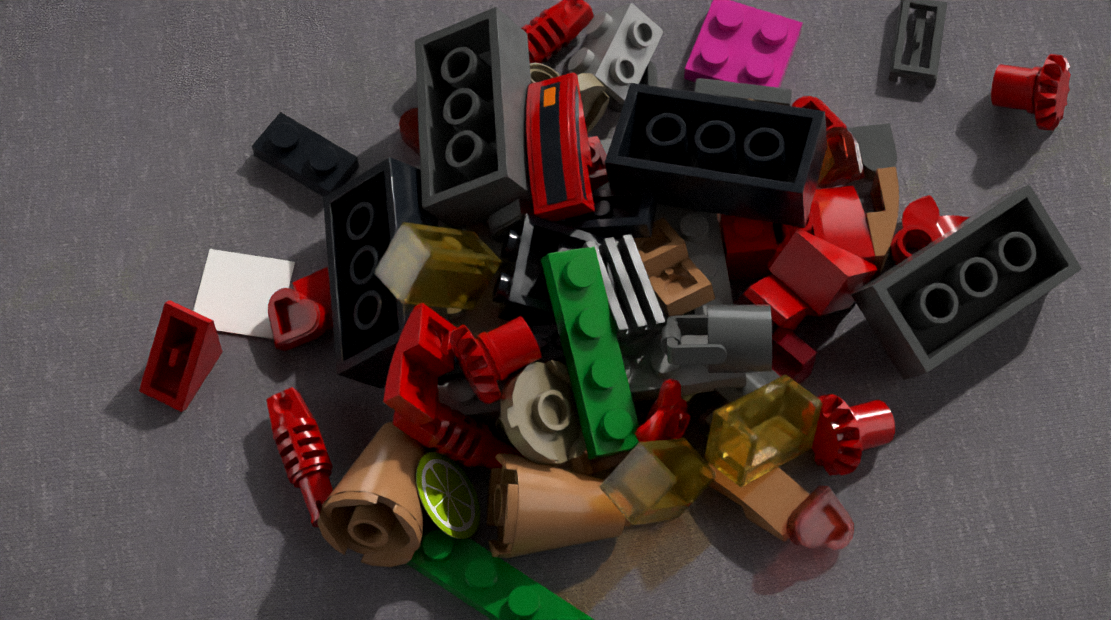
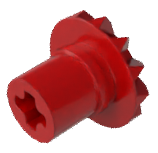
(1035, 90)
(494, 355)
(848, 431)

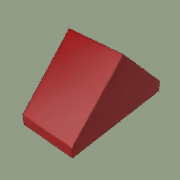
(820, 271)
(180, 356)

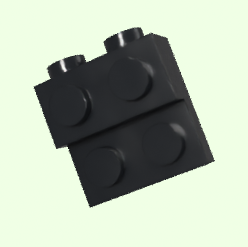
(524, 286)

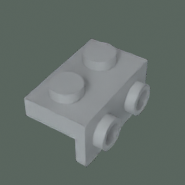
(617, 49)

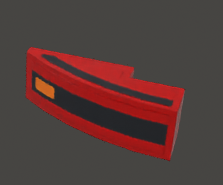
(558, 149)

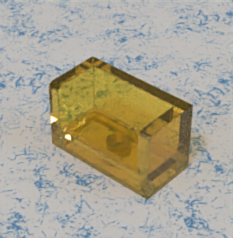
(437, 266)
(762, 430)
(658, 481)

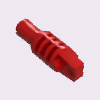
(556, 28)
(457, 437)
(301, 448)

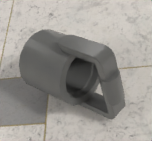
(736, 339)

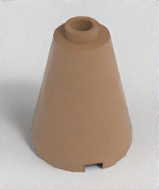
(378, 502)
(546, 508)

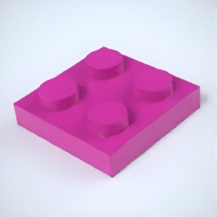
(743, 45)

